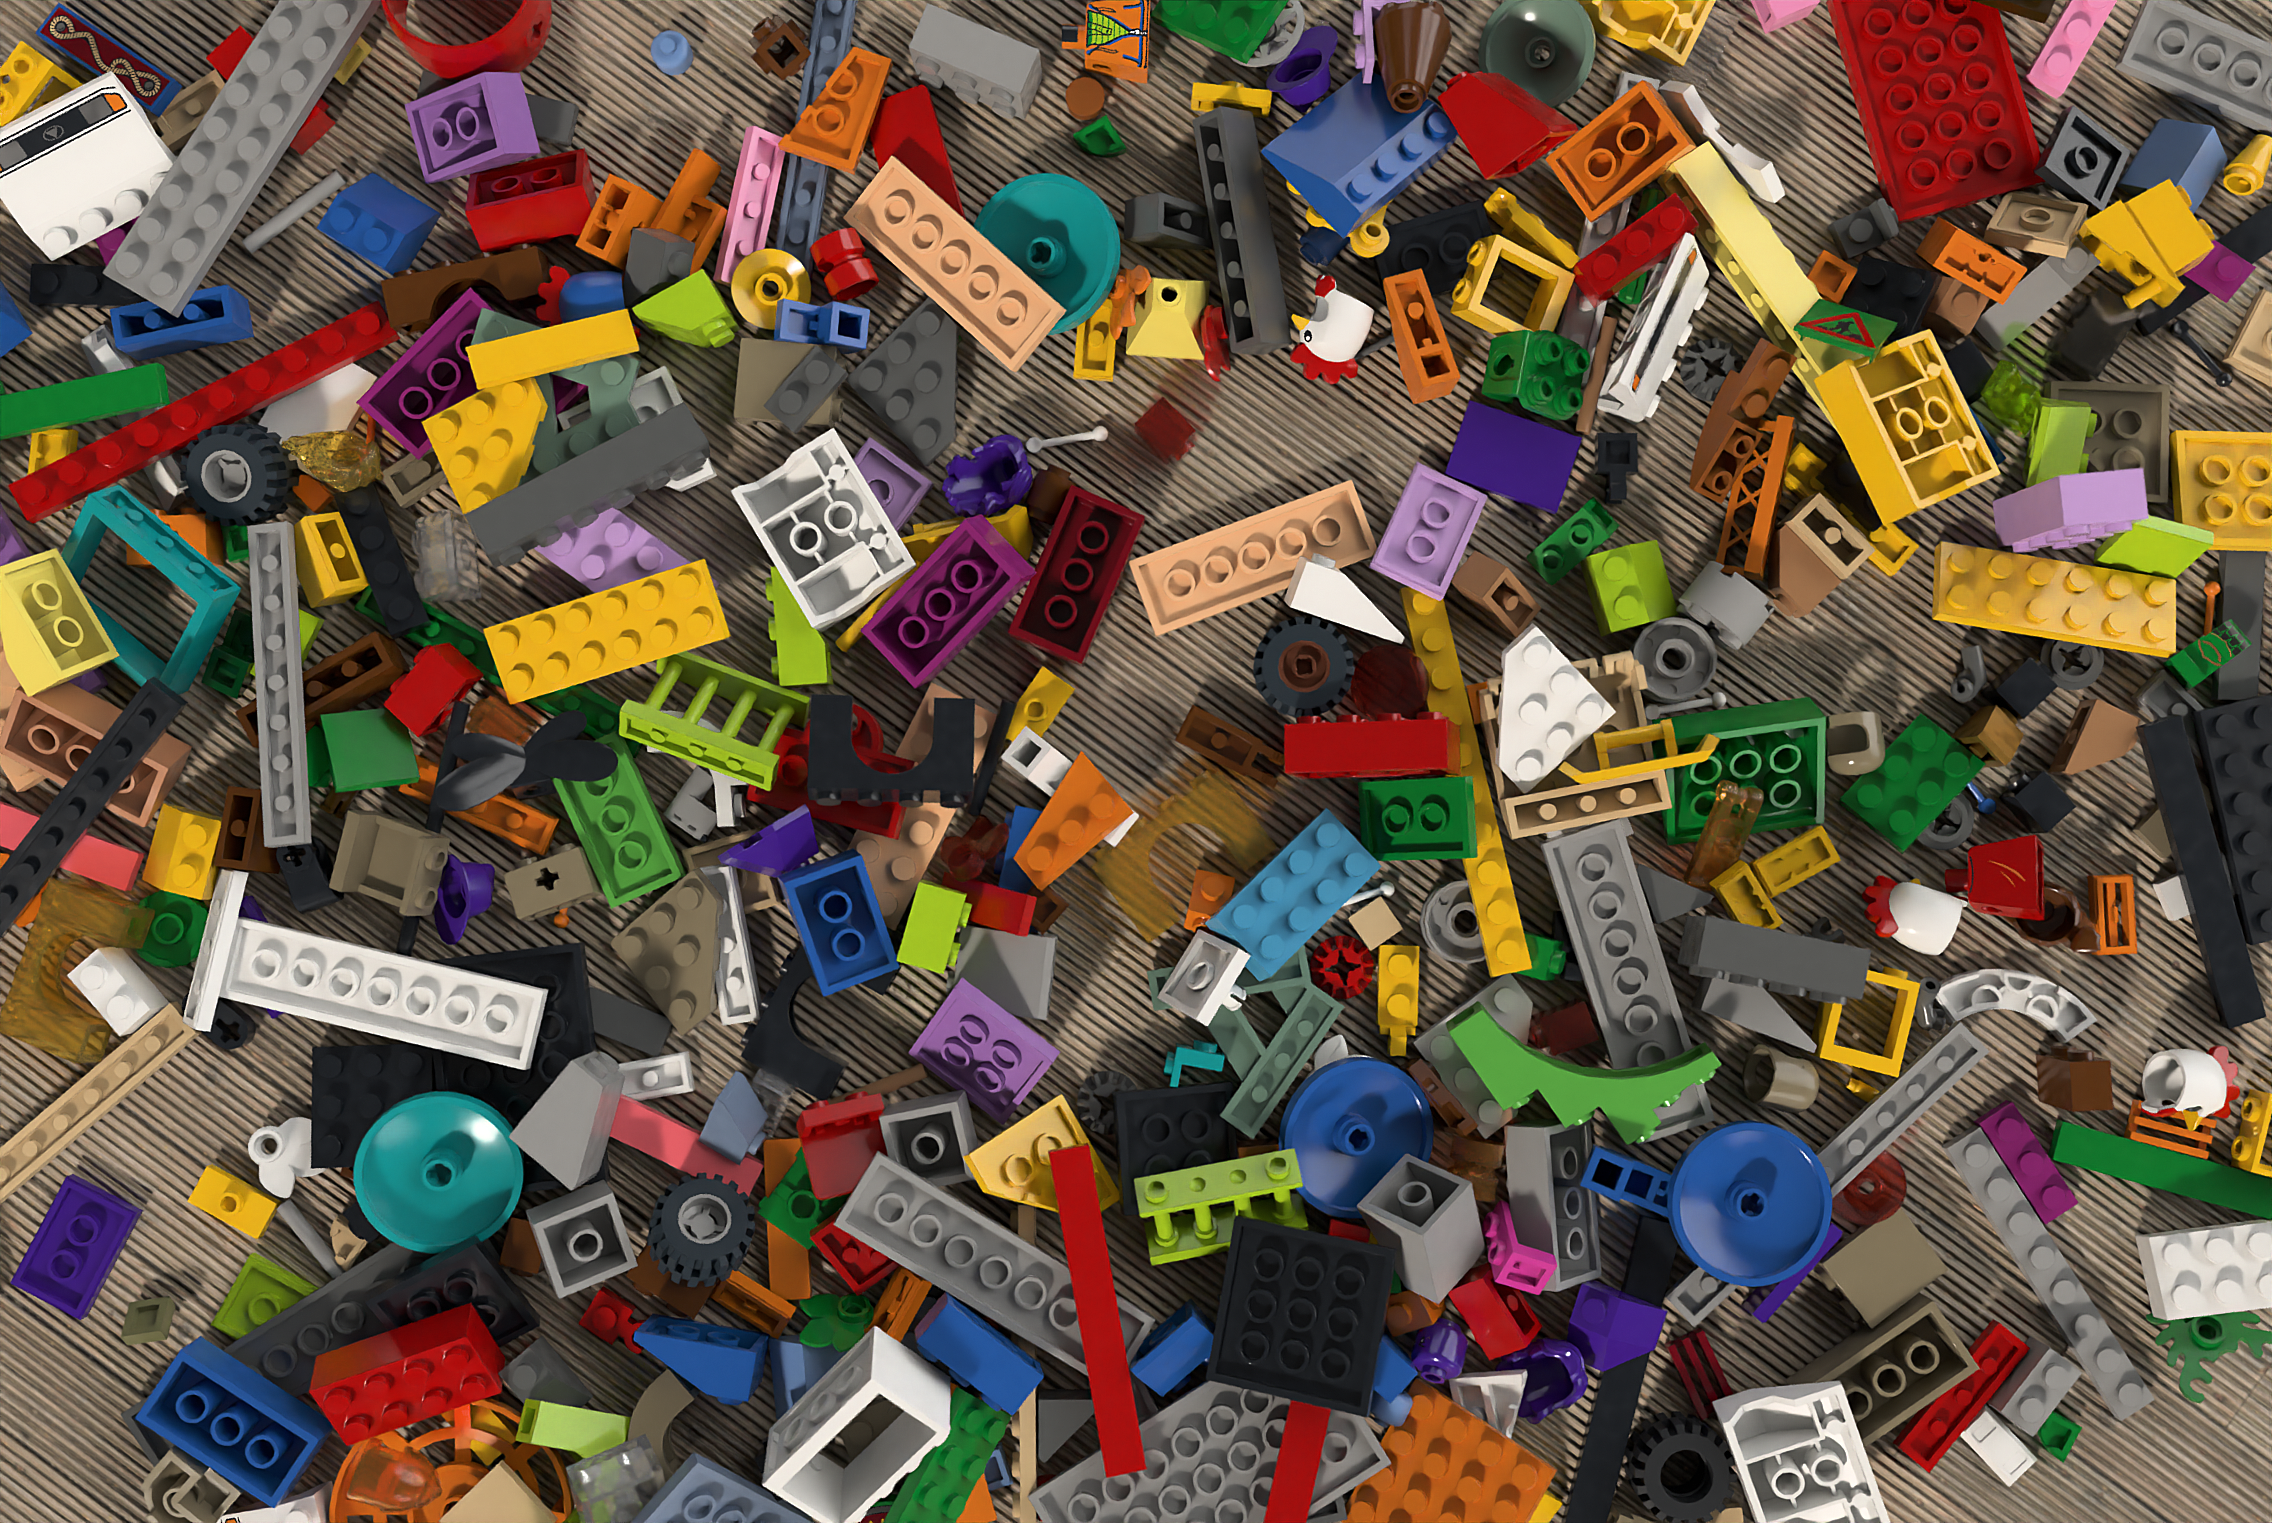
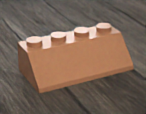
(62, 727)

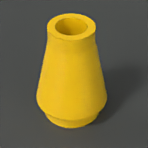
(2250, 167)

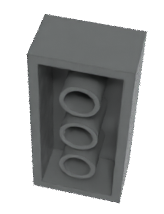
(1772, 956)

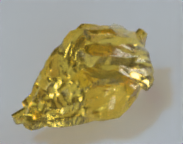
(338, 458)

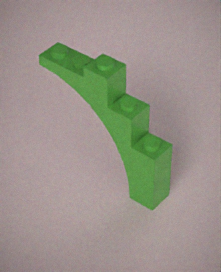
(1574, 1091)

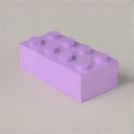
(2070, 510)
(612, 552)

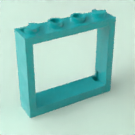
(176, 561)

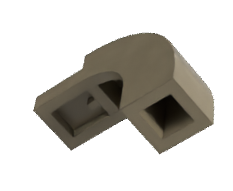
(656, 1414)

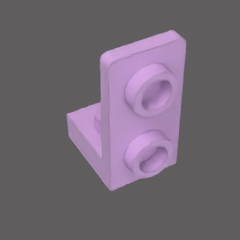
(1363, 25)

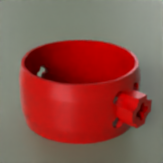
(504, 51)

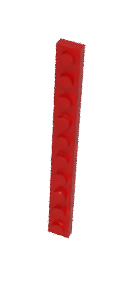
(213, 405)

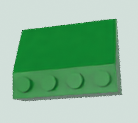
(1759, 746)

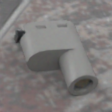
(689, 810)

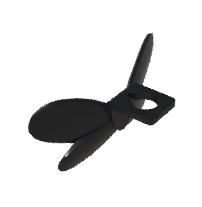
(501, 763)

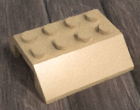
(1559, 800)

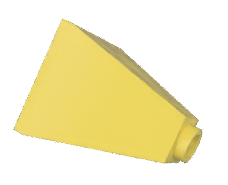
(1169, 319)

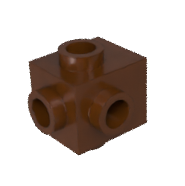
(788, 58)

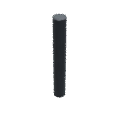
(991, 756)

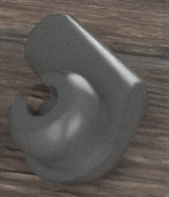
(1972, 677)
(1925, 1014)

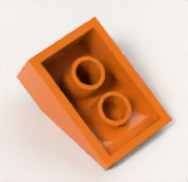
(1620, 151)

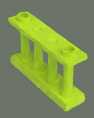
(703, 746)
(1199, 1187)

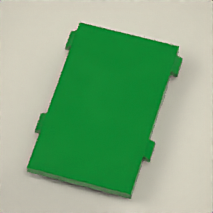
(795, 1207)

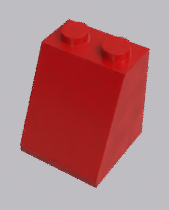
(1502, 123)

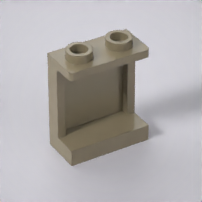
(763, 370)
(390, 861)
(1879, 1268)

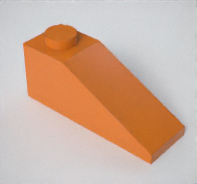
(1419, 338)

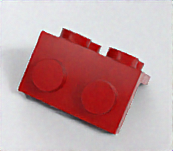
(840, 1141)

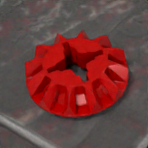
(1353, 952)

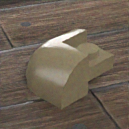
(186, 1490)

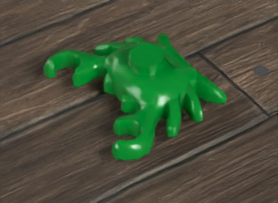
(2206, 1340)

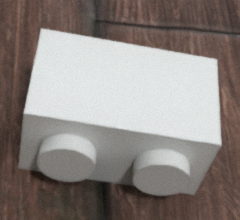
(118, 989)

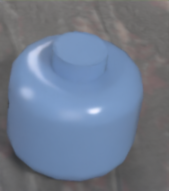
(671, 52)
(1393, 1413)

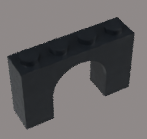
(840, 775)
(780, 1045)

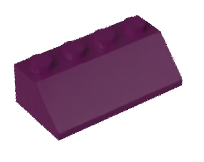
(428, 376)

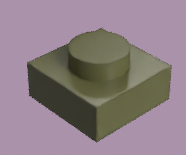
(148, 1320)

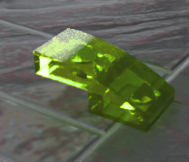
(2011, 398)

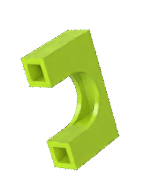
(572, 1429)

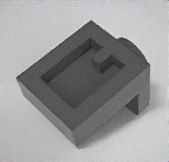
(1864, 229)

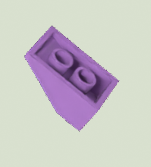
(472, 126)

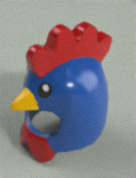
(580, 296)

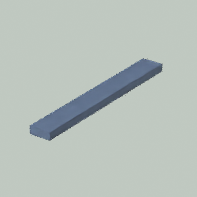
(805, 178)

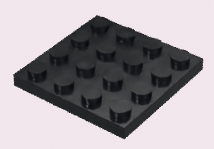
(1302, 1315)

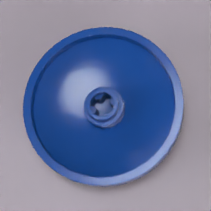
(1352, 1129)
(1749, 1203)

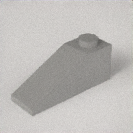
(2034, 295)
(1751, 1009)

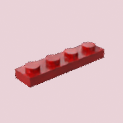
(1946, 1417)

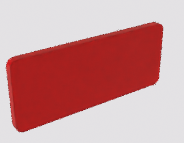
(911, 132)

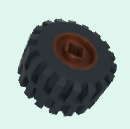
(1303, 667)

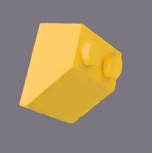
(184, 852)

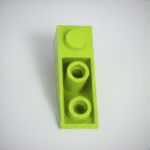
(802, 651)

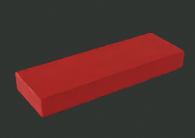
(995, 905)

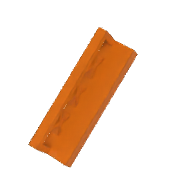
(1768, 504)

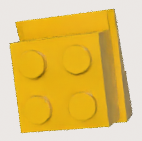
(2149, 242)

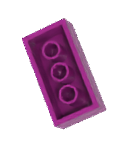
(948, 600)

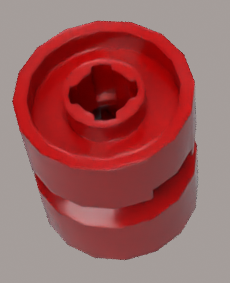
(841, 258)

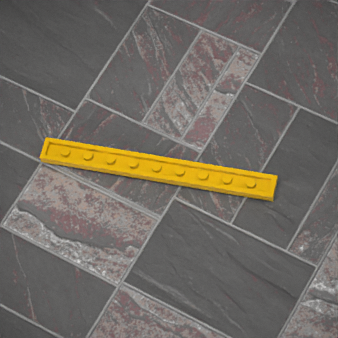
(1488, 873)

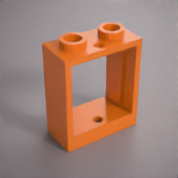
(1971, 261)

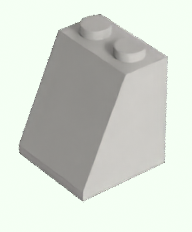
(1007, 968)
(573, 1119)
(1429, 1222)

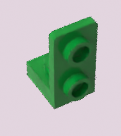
(1572, 541)

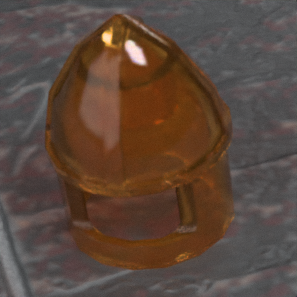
(394, 1479)

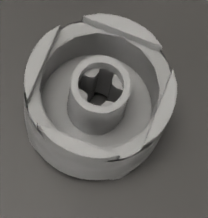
(1725, 606)

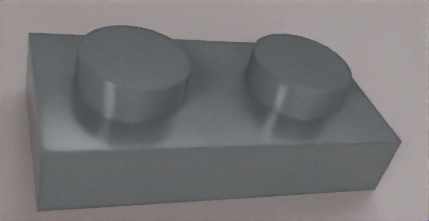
(806, 390)

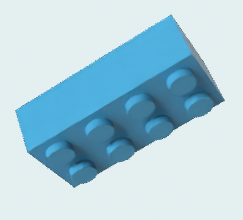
(1294, 894)

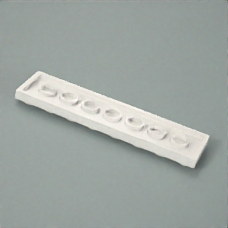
(383, 993)

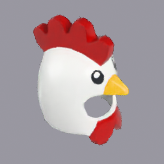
(1331, 334)
(1913, 913)
(2193, 1081)

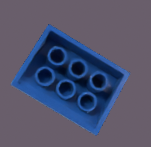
(1359, 151)

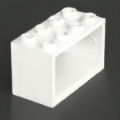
(868, 1369)

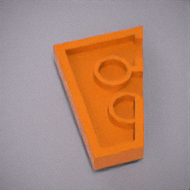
(841, 117)
(1071, 824)

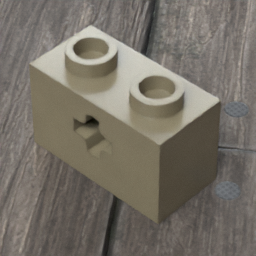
(529, 881)

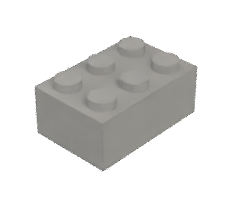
(975, 62)

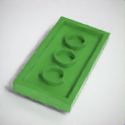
(621, 829)

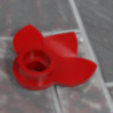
(1214, 333)

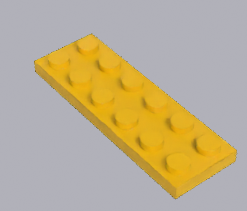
(2054, 599)
(607, 632)

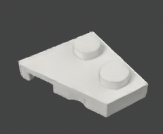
(1491, 1396)

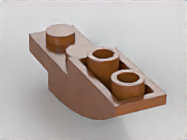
(1730, 426)

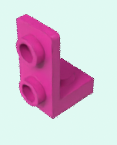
(1512, 1262)

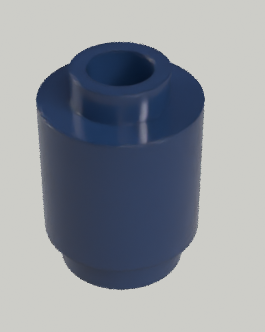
(1322, 245)

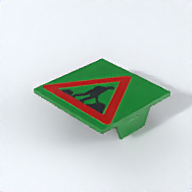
(1845, 328)

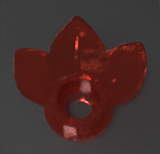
(968, 854)

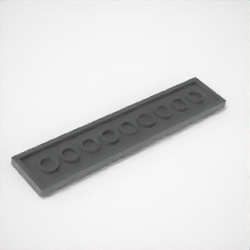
(321, 1322)

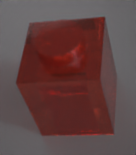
(1166, 431)
(1563, 1027)

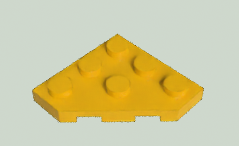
(487, 440)
(1018, 1162)

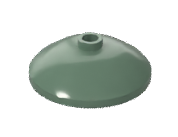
(1522, 30)

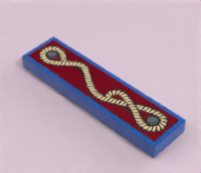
(103, 54)

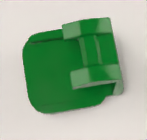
(1544, 372)

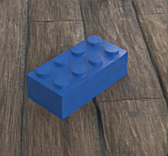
(235, 1421)

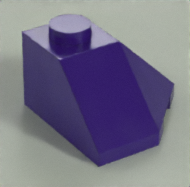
(777, 847)
(1613, 1325)

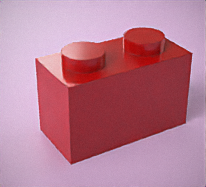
(428, 691)
(1494, 1312)

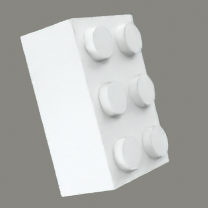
(2208, 1269)

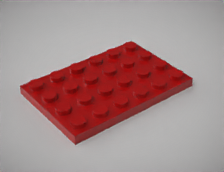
(1936, 102)

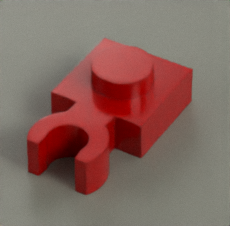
(610, 1318)

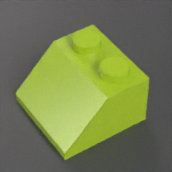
(690, 313)
(2057, 440)
(1628, 587)
(933, 926)

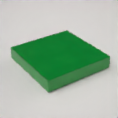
(368, 750)

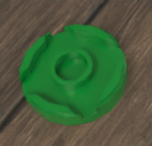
(175, 929)

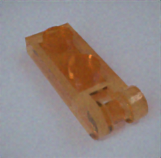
(1723, 833)

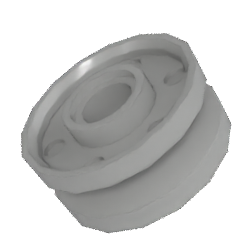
(1692, 648)
(1439, 927)

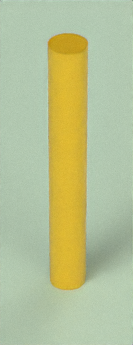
(853, 633)

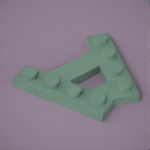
(609, 388)
(1267, 1071)

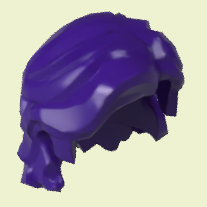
(990, 480)
(1553, 1379)

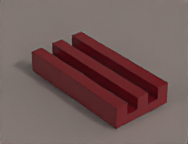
(1686, 1340)

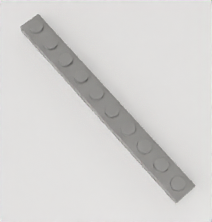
(1859, 1142)

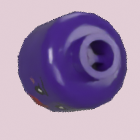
(1439, 1351)

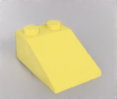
(48, 624)

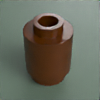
(1048, 494)

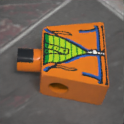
(1113, 38)

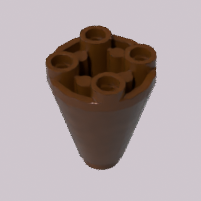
(1410, 50)

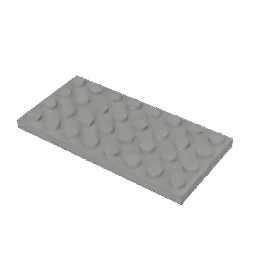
(1208, 1463)

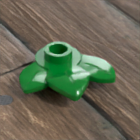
(836, 1320)

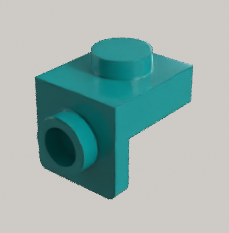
(1201, 1055)

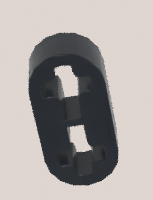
(230, 1014)

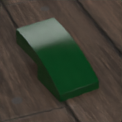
(233, 660)

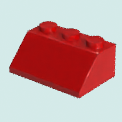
(530, 201)

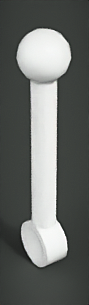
(1035, 445)
(1653, 711)
(1385, 889)

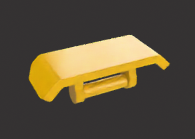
(1012, 526)
(1662, 730)

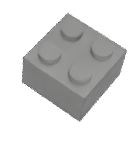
(931, 1136)
(581, 1238)

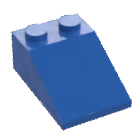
(839, 921)
(710, 1356)

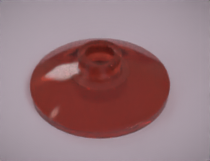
(1883, 1201)

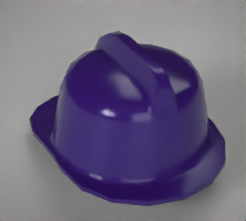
(1306, 70)
(462, 894)

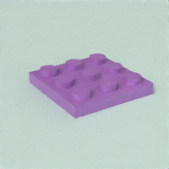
(984, 1051)

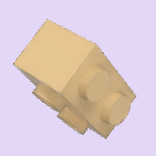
(1828, 534)

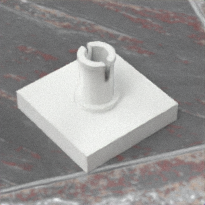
(1205, 978)

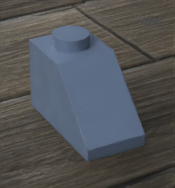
(735, 1121)

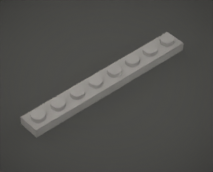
(279, 685)
(2047, 1273)

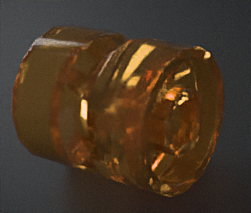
(1476, 1162)

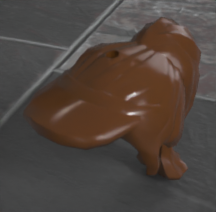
(2062, 923)

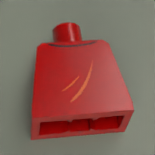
(2003, 878)

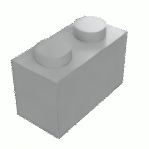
(2034, 1387)

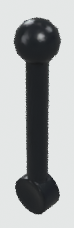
(2180, 329)

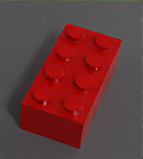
(1372, 748)
(407, 1374)

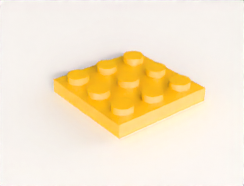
(2224, 486)

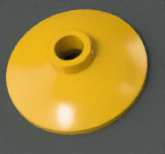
(762, 267)

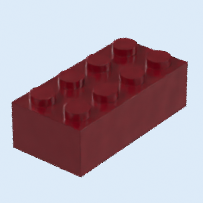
(1077, 575)

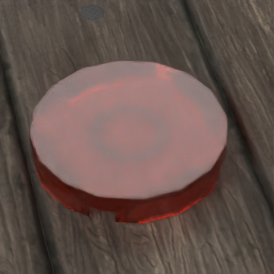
(1389, 682)

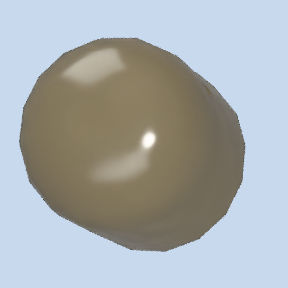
(1854, 742)
(1793, 1083)

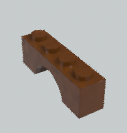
(420, 298)

